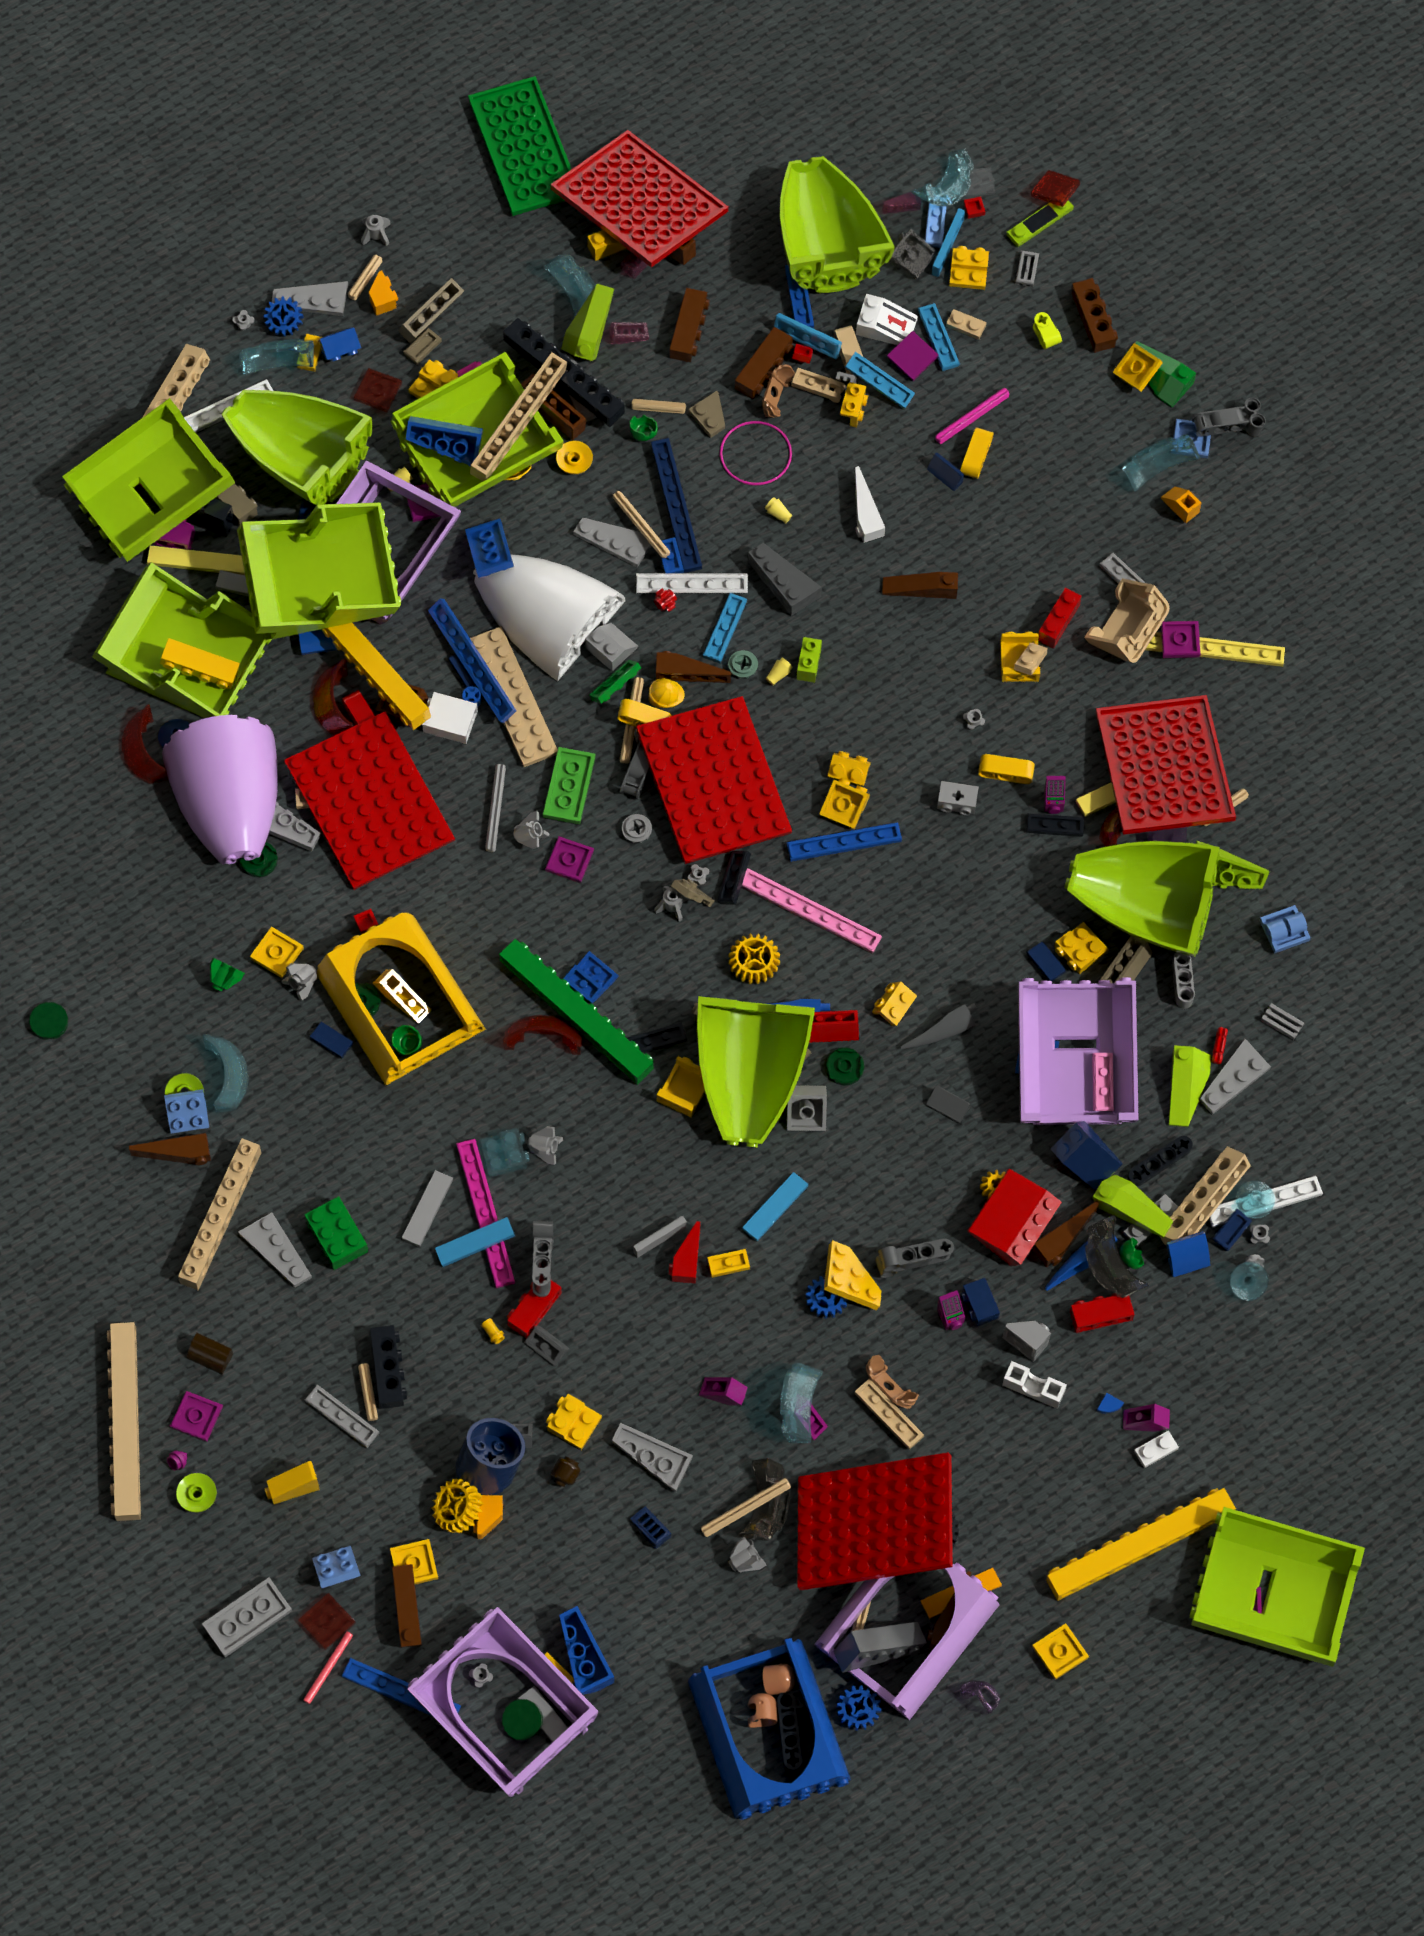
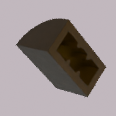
(209, 1353)

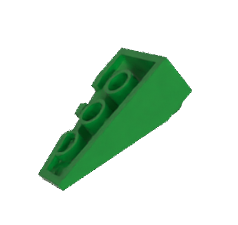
(1171, 378)

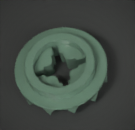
(737, 658)

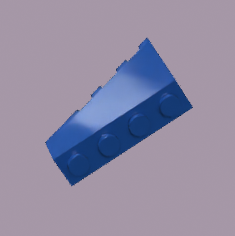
(446, 438)
(586, 1659)

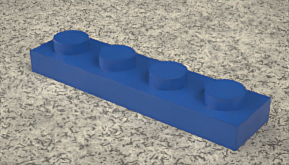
(799, 301)

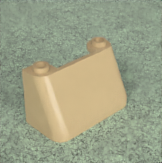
(1132, 622)

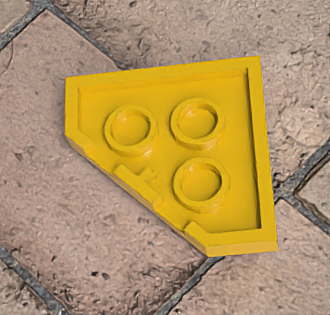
(849, 1278)

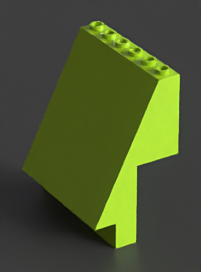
(319, 569)
(165, 609)

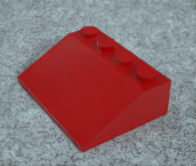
(1014, 1217)

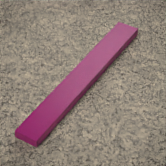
(484, 1210)

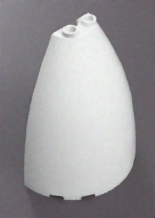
(547, 609)

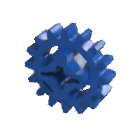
(290, 316)
(819, 1299)
(866, 1711)

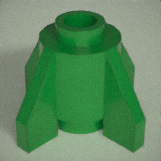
(223, 975)

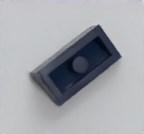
(945, 472)

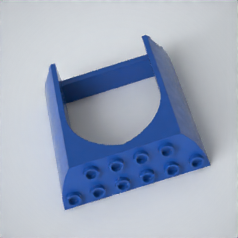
(744, 1787)

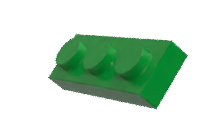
(615, 681)

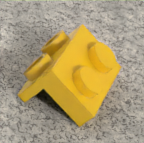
(853, 402)
(849, 768)
(894, 1002)

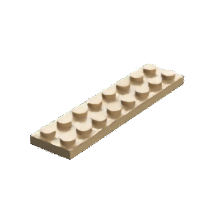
(527, 724)

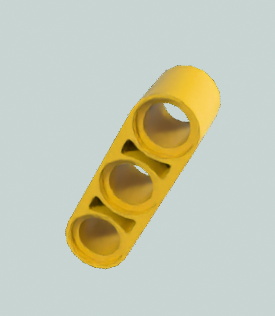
(976, 452)
(637, 713)
(1006, 769)

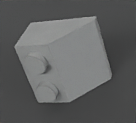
(610, 645)
(807, 1109)
(1027, 1337)

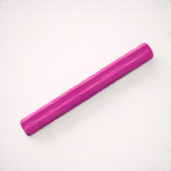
(972, 415)

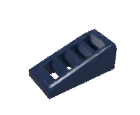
(666, 1534)

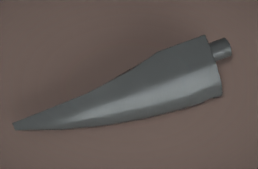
(951, 1025)

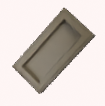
(422, 346)

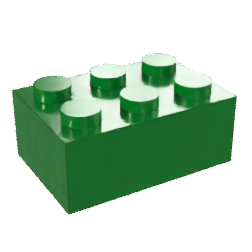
(336, 1233)

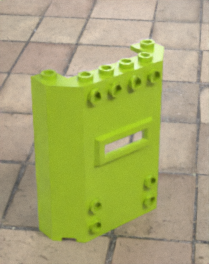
(480, 401)
(168, 463)
(1305, 1593)

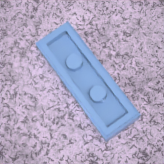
(935, 225)

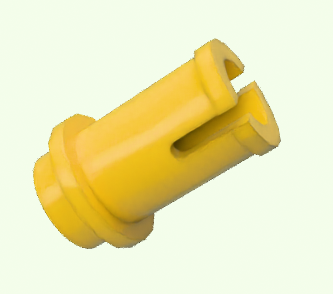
(493, 1332)

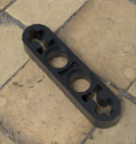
(1160, 1161)

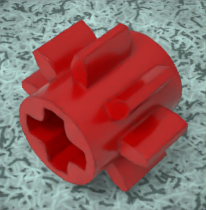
(665, 600)

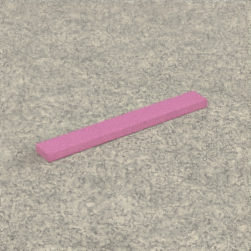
(811, 911)

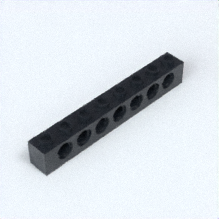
(579, 391)

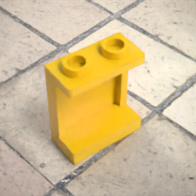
(1012, 647)
(683, 1087)

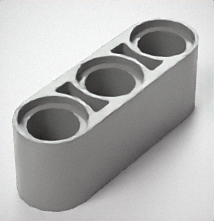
(1183, 988)

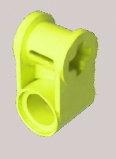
(1046, 330)

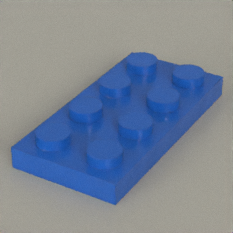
(489, 548)

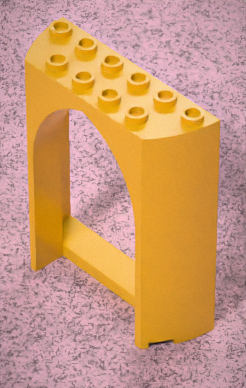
(338, 978)

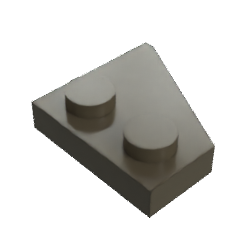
(709, 414)
(689, 889)

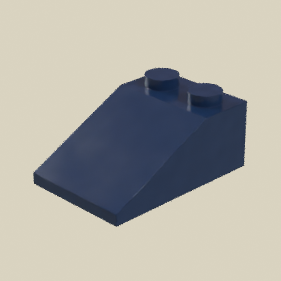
(1086, 1154)

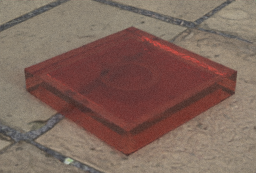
(1055, 188)
(378, 390)
(327, 1621)

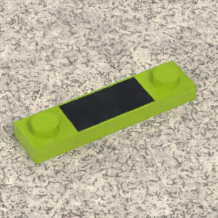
(1038, 222)

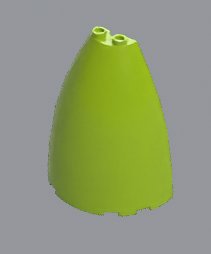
(829, 228)
(301, 440)
(1149, 889)
(750, 1063)

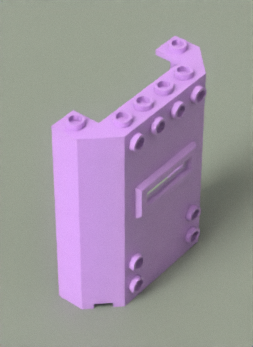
(1059, 1081)

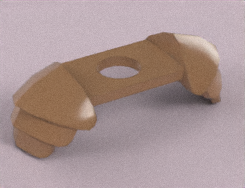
(779, 378)
(877, 1373)

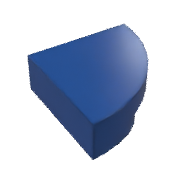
(1109, 1404)

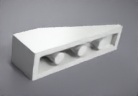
(868, 518)

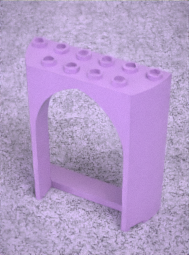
(365, 489)
(972, 1610)
(501, 1640)

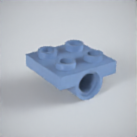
(1285, 928)
(186, 1111)
(336, 1567)

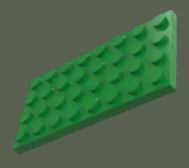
(521, 143)

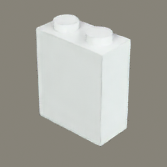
(450, 717)

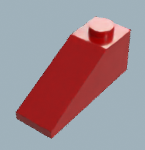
(685, 1260)

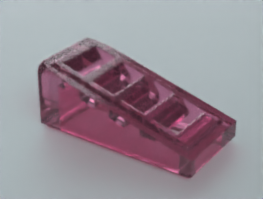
(902, 203)
(629, 269)
(628, 337)

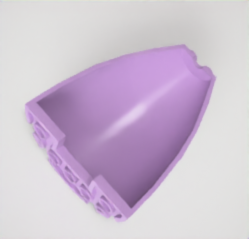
(225, 783)

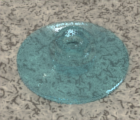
(1252, 1207)
(1255, 1287)

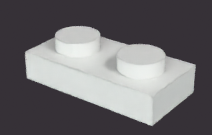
(1156, 1449)

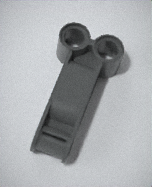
(1231, 420)
(637, 772)
(542, 1241)
(891, 1260)

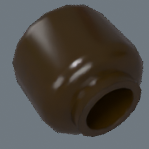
(565, 1471)

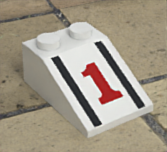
(884, 320)

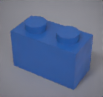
(339, 344)

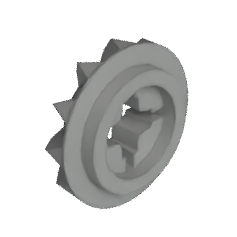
(641, 822)

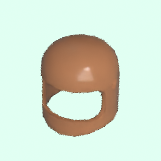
(778, 1679)
(765, 1710)

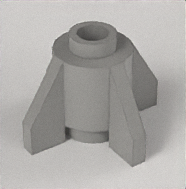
(375, 229)
(530, 831)
(671, 901)
(301, 978)
(544, 1143)
(745, 1557)

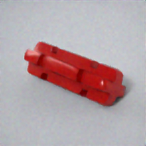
(1219, 1045)

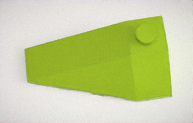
(587, 327)
(1238, 872)
(1188, 1078)
(1129, 1203)

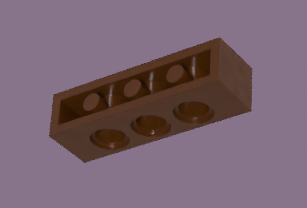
(1099, 339)

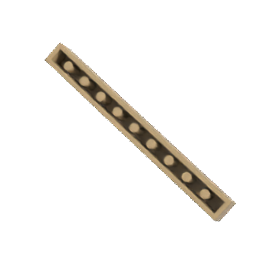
(125, 1422)

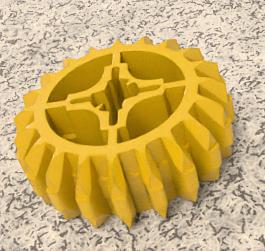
(762, 948)
(451, 1503)

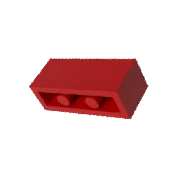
(1059, 618)
(835, 1026)
(532, 1310)
(1101, 1312)

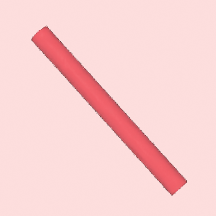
(328, 1667)

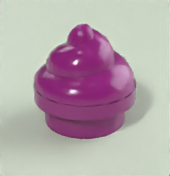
(177, 1460)

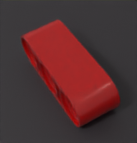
(357, 707)

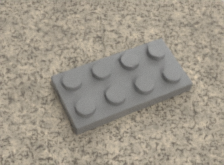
(247, 1617)

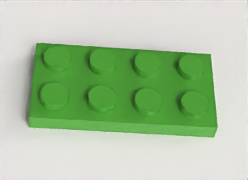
(569, 785)

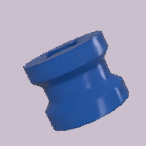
(472, 693)

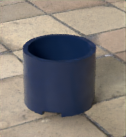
(490, 1455)

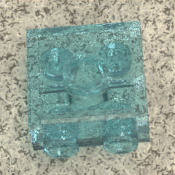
(505, 1152)

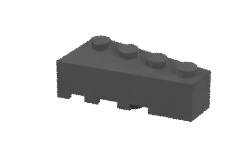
(784, 580)
(879, 1645)

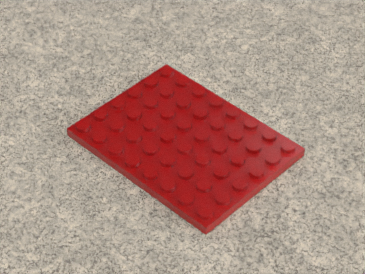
(639, 198)
(1165, 764)
(713, 780)
(369, 800)
(875, 1521)

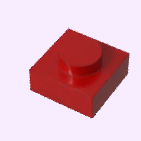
(974, 207)
(802, 353)
(365, 920)

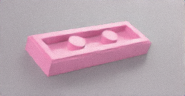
(1103, 1082)

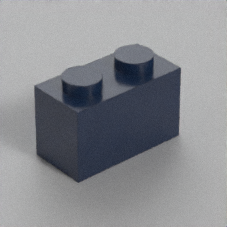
(980, 1302)

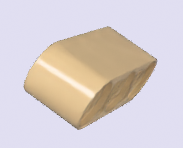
(849, 344)

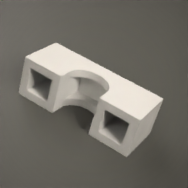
(1044, 1390)

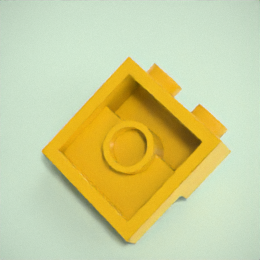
(969, 268)
(431, 378)
(845, 803)
(1080, 948)
(573, 1421)

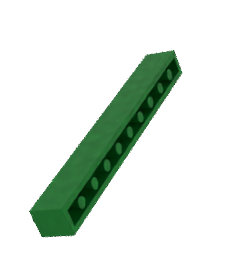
(576, 1011)

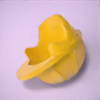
(665, 693)

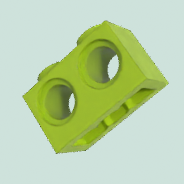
(809, 659)

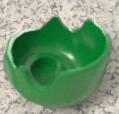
(643, 428)
(406, 1040)
(1131, 1256)

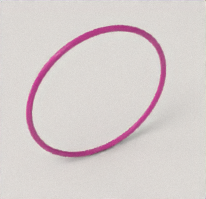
(755, 422)

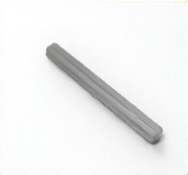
(495, 808)

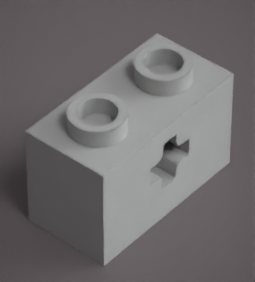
(967, 798)

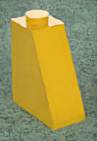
(292, 1483)

